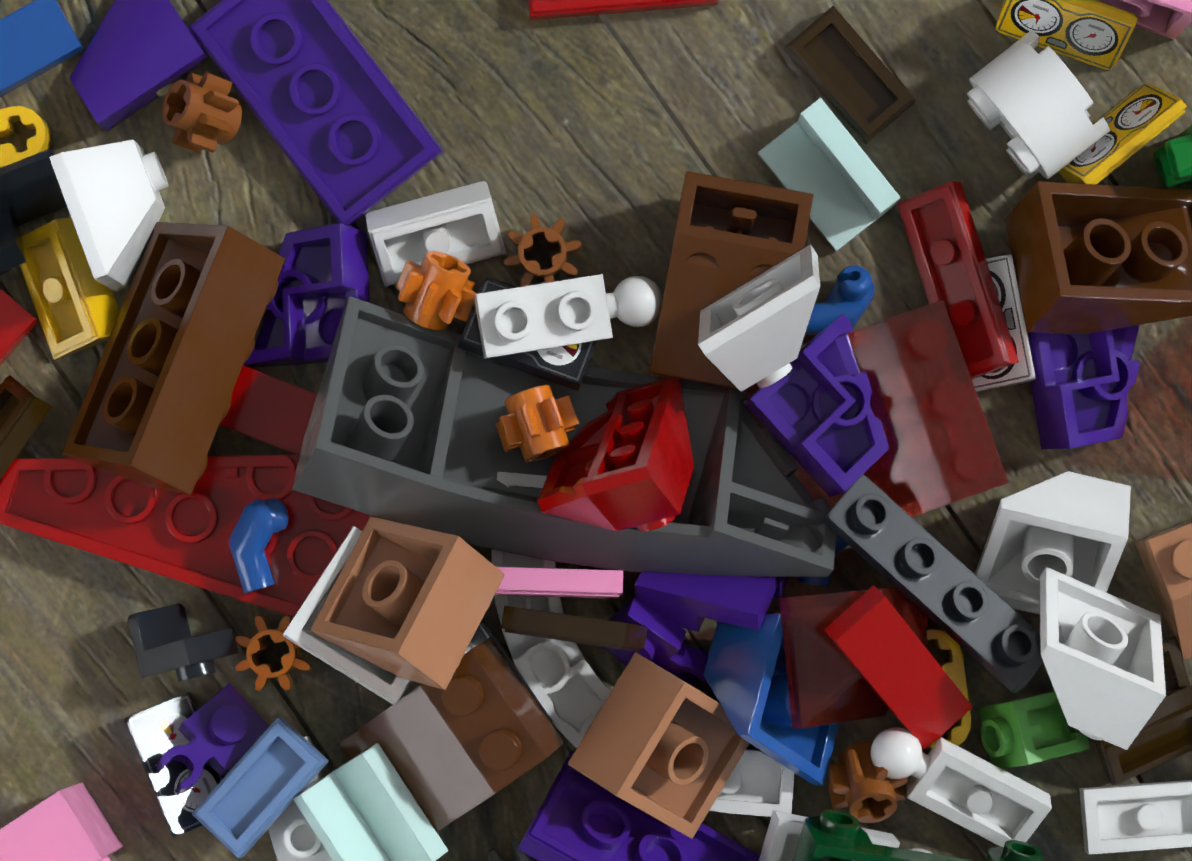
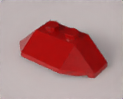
(625, 463)

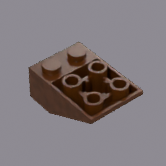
(720, 241)

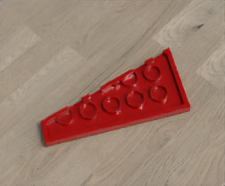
(182, 532)

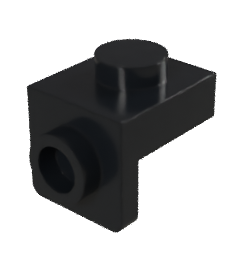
(165, 644)

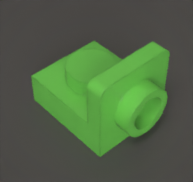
(1028, 731)

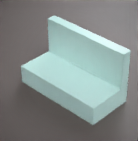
(826, 161)
(369, 813)

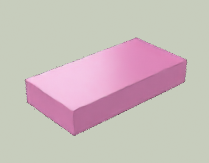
(561, 583)

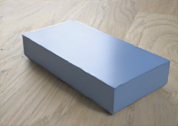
(260, 787)

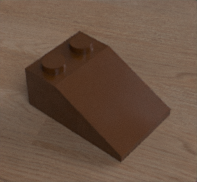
(1101, 256)
(461, 740)

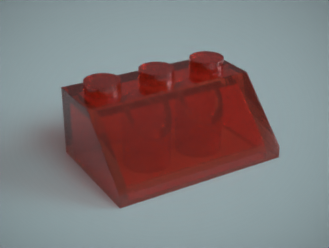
(927, 410)

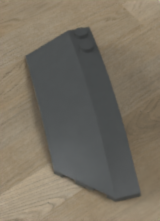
(415, 441)

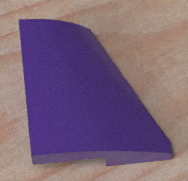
(133, 57)
(313, 286)
(1082, 385)
(824, 411)
(693, 597)

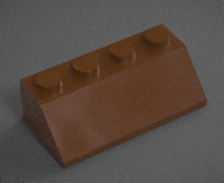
(175, 355)

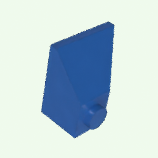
(752, 687)

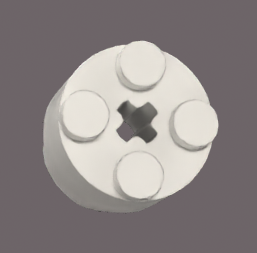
(1036, 106)

